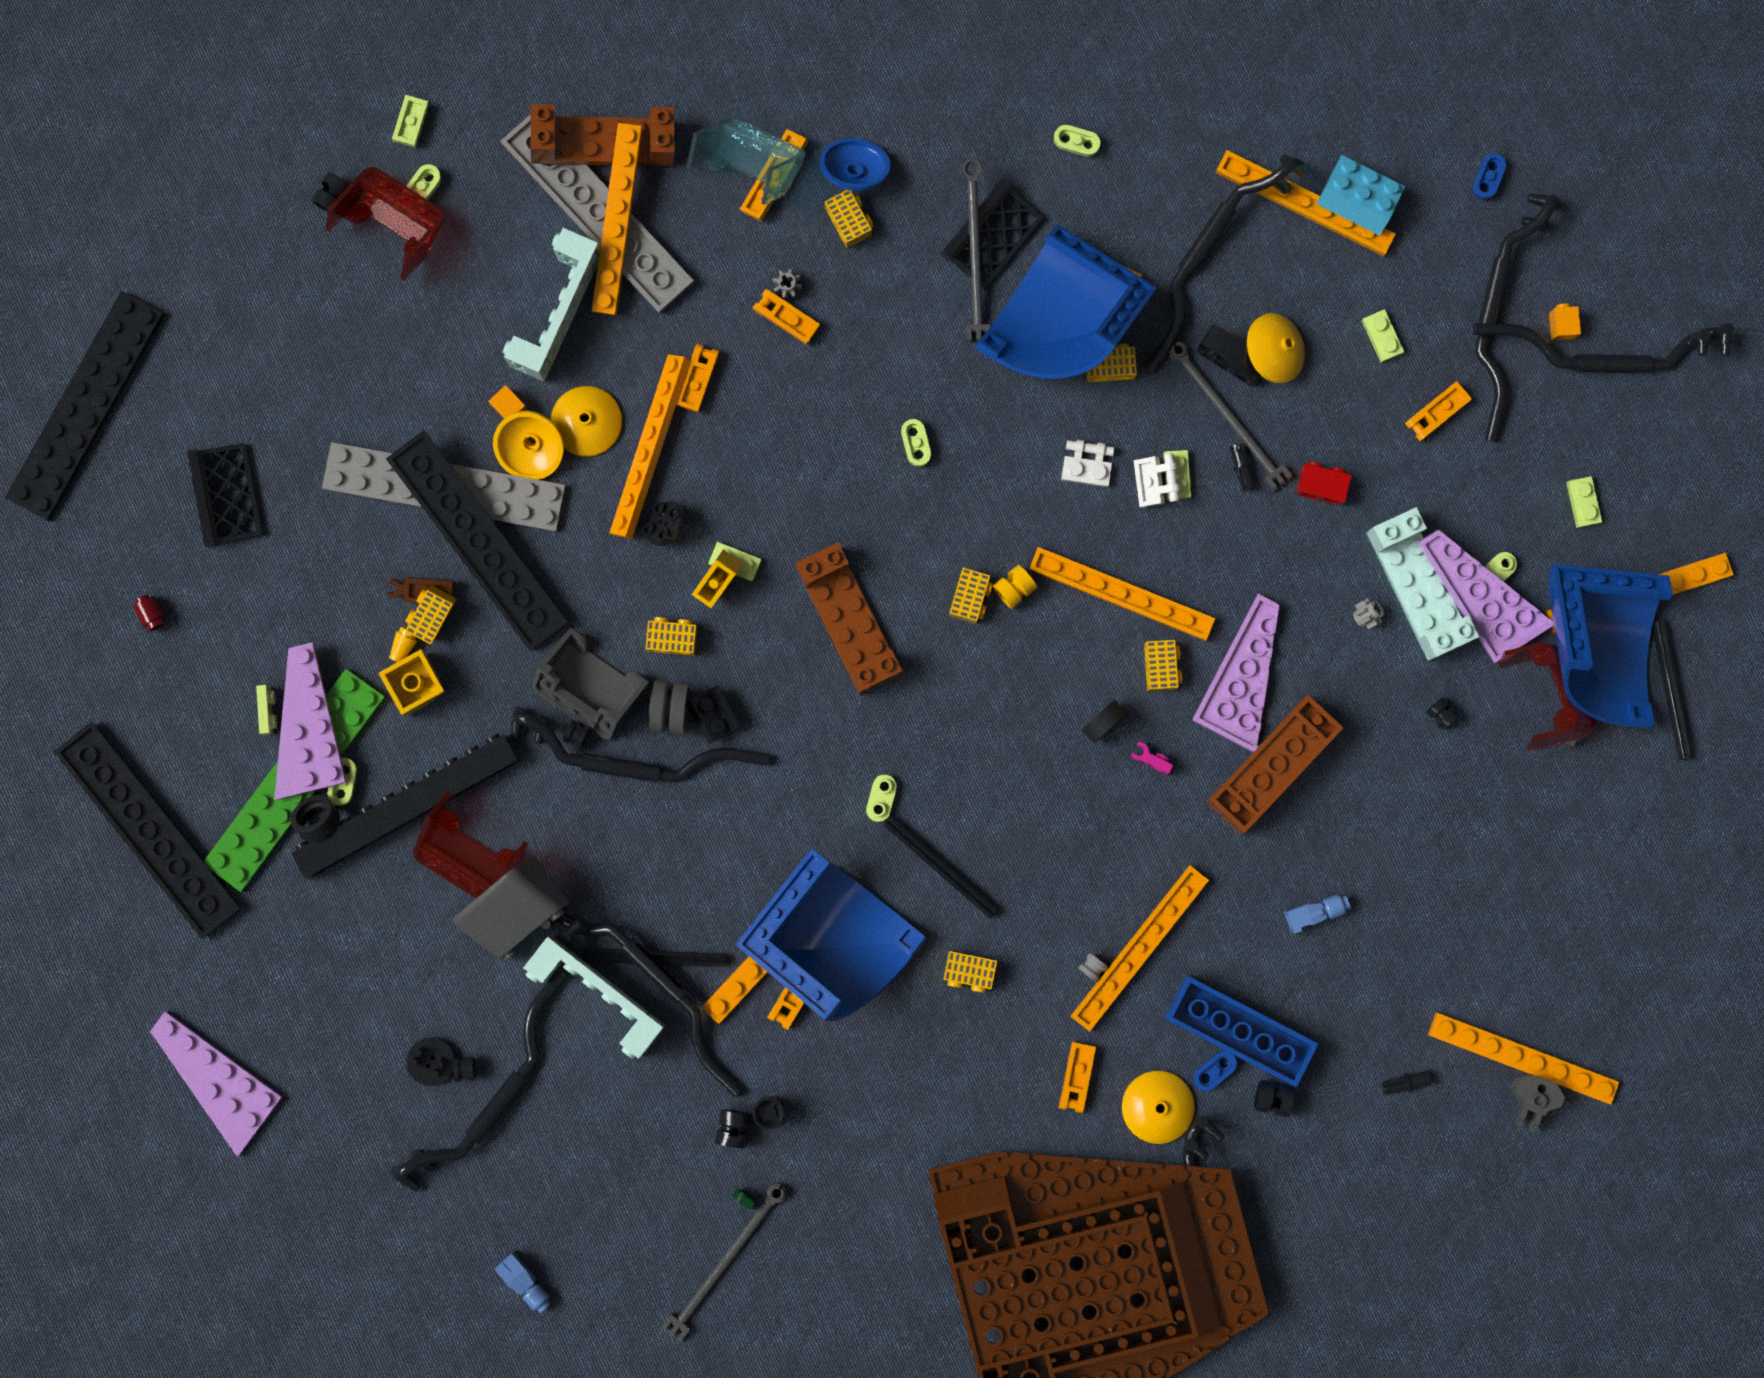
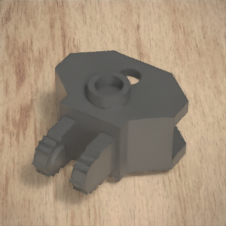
(1530, 1099)

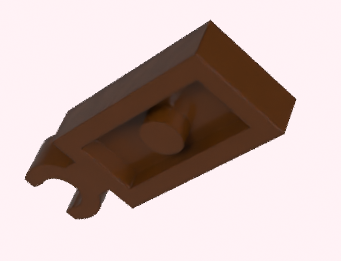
(414, 585)

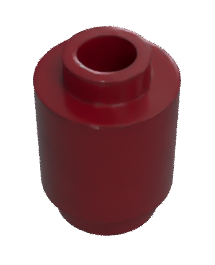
(149, 613)

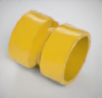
(1015, 586)

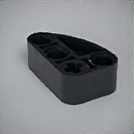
(1228, 354)

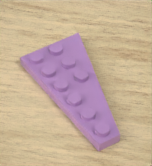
(1495, 609)
(1239, 687)
(308, 742)
(224, 1088)

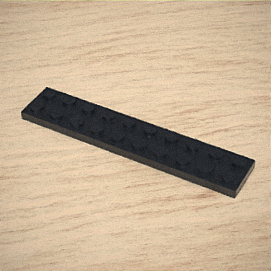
(84, 406)
(477, 540)
(147, 830)

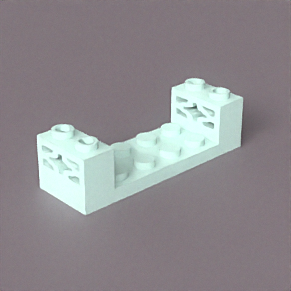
(583, 257)
(1418, 587)
(552, 955)

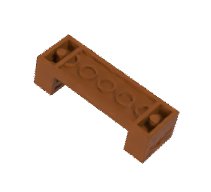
(593, 139)
(848, 618)
(1274, 765)

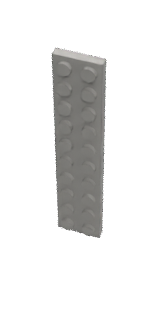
(585, 202)
(503, 496)

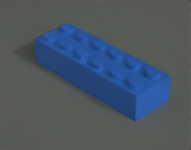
(1240, 1031)

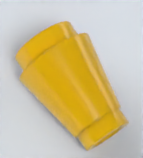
(402, 644)

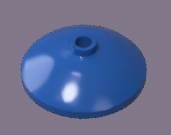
(854, 164)

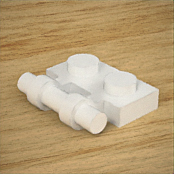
(1084, 470)
(1149, 480)

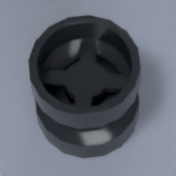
(1442, 713)

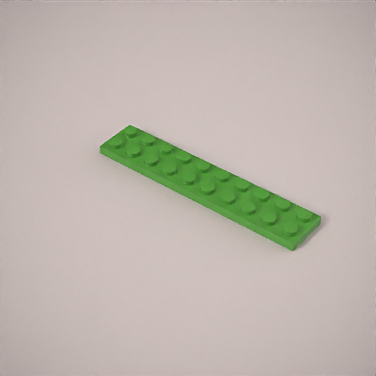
(267, 820)

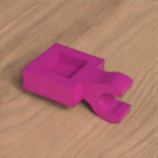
(1157, 762)

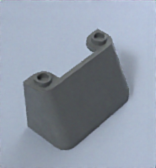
(587, 686)
(512, 909)

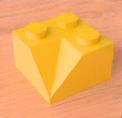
(412, 683)

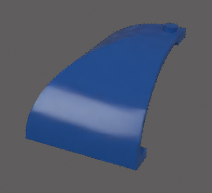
(1066, 311)
(1604, 639)
(830, 939)

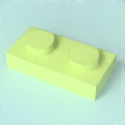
(410, 121)
(1382, 336)
(1182, 473)
(1584, 502)
(749, 566)
(266, 718)

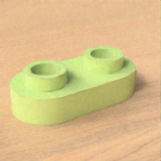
(1077, 139)
(419, 183)
(916, 443)
(1496, 567)
(347, 787)
(881, 798)

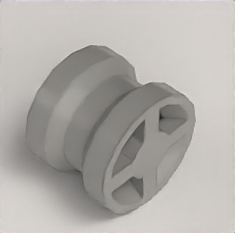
(1092, 967)

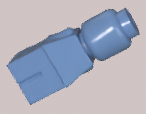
(1314, 913)
(522, 1281)

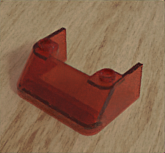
(395, 207)
(1569, 721)
(458, 856)

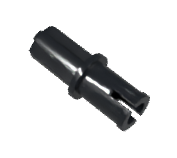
(1242, 467)
(1406, 1083)

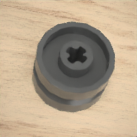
(665, 707)

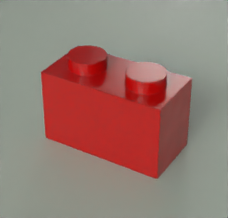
(1323, 483)

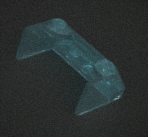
(750, 152)

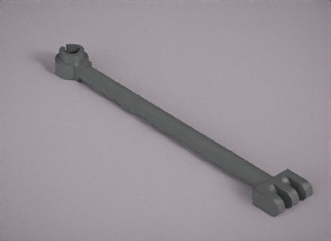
(977, 326)
(1274, 473)
(679, 1322)

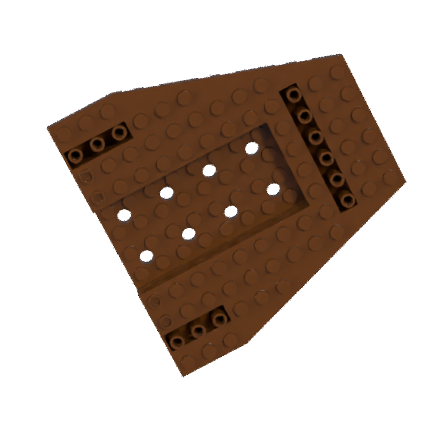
(1043, 1210)

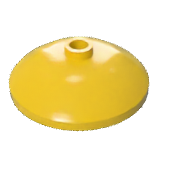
(1275, 348)
(596, 434)
(521, 456)
(1141, 1101)

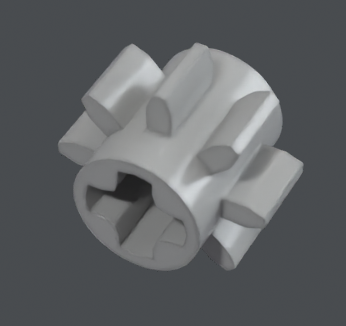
(784, 290)
(1368, 613)

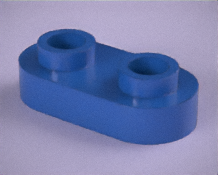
(1489, 178)
(1214, 1070)

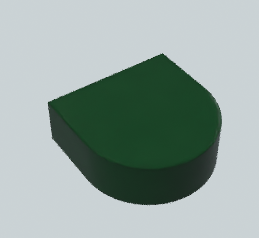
(744, 1199)

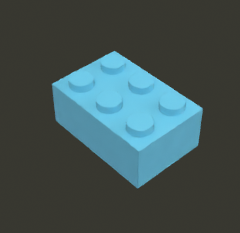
(1360, 195)

